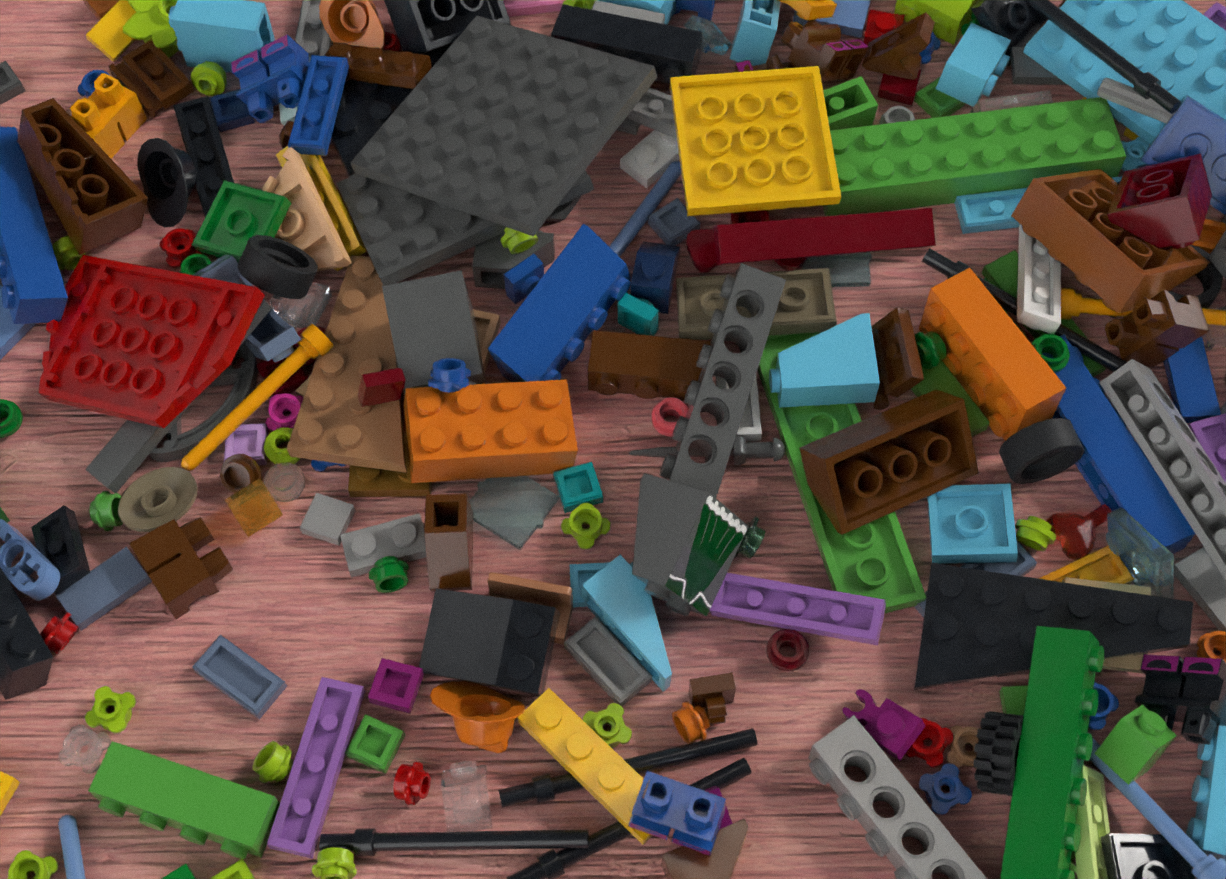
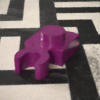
(888, 725)

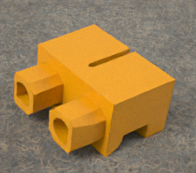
(109, 114)

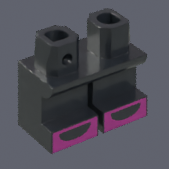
(1186, 693)

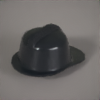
(166, 180)

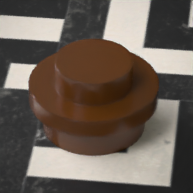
(239, 472)

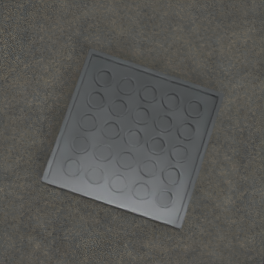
(505, 123)

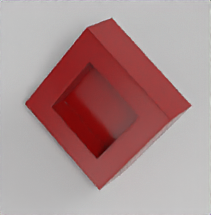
(880, 24)

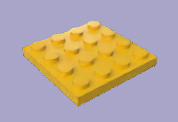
(754, 141)

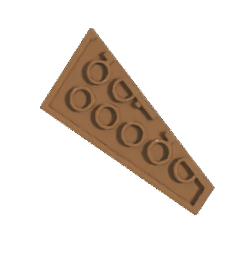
(330, 419)

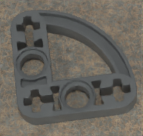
(244, 383)

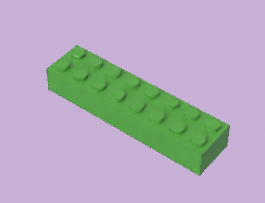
(970, 154)

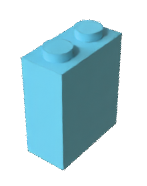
(219, 30)

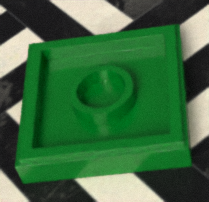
(238, 215)

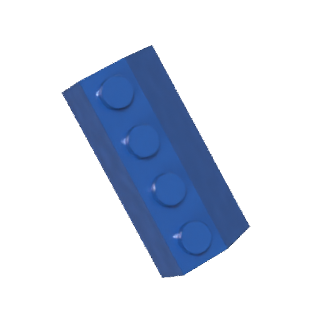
(561, 310)

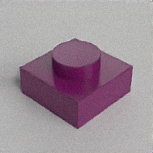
(396, 685)

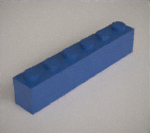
(27, 259)
(1114, 460)

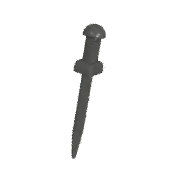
(740, 450)

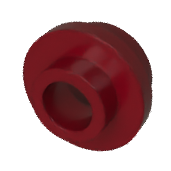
(792, 639)

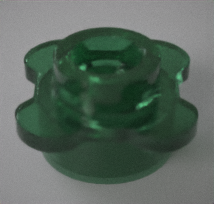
(752, 539)

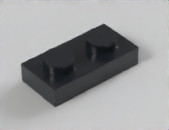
(62, 545)

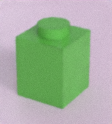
(1135, 744)

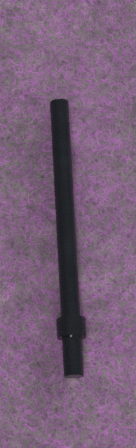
(1144, 83)
(1009, 303)
(546, 787)
(366, 840)
(552, 863)

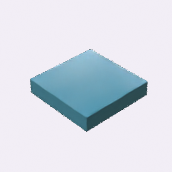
(972, 524)

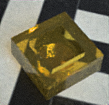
(253, 507)

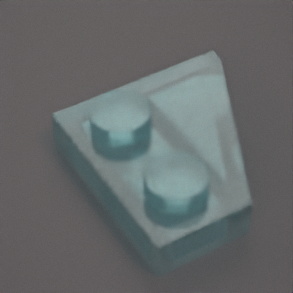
(1141, 553)

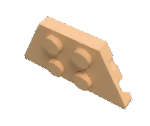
(307, 220)

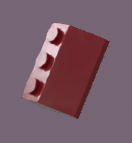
(1163, 202)

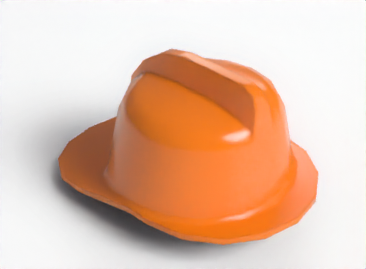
(352, 22)
(478, 713)

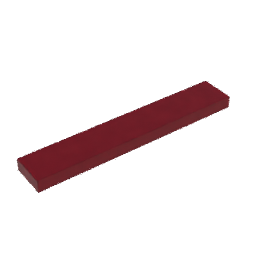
(823, 236)

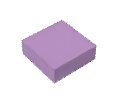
(248, 440)

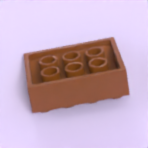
(1073, 224)

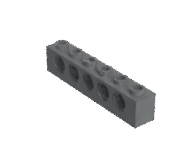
(760, 295)

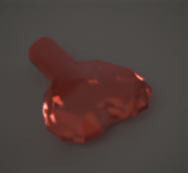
(1077, 531)

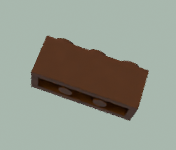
(642, 364)

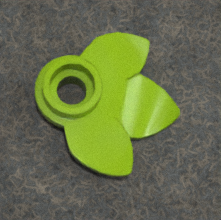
(151, 22)

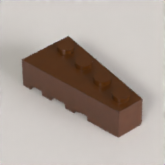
(79, 178)

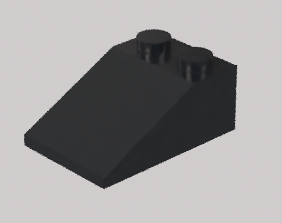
(437, 23)
(490, 641)

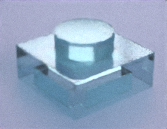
(712, 38)

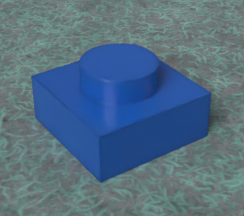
(523, 278)

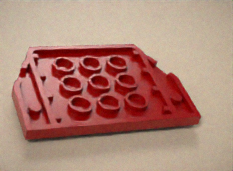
(142, 339)

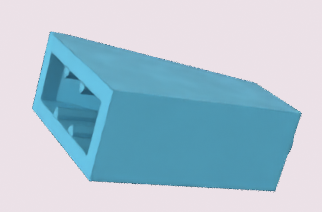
(829, 367)

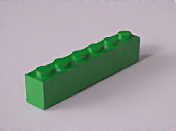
(1052, 755)

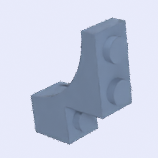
(272, 336)

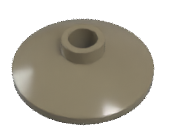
(157, 498)

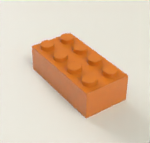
(991, 355)
(489, 431)

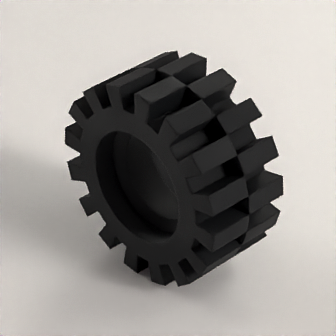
(997, 752)

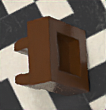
(713, 694)

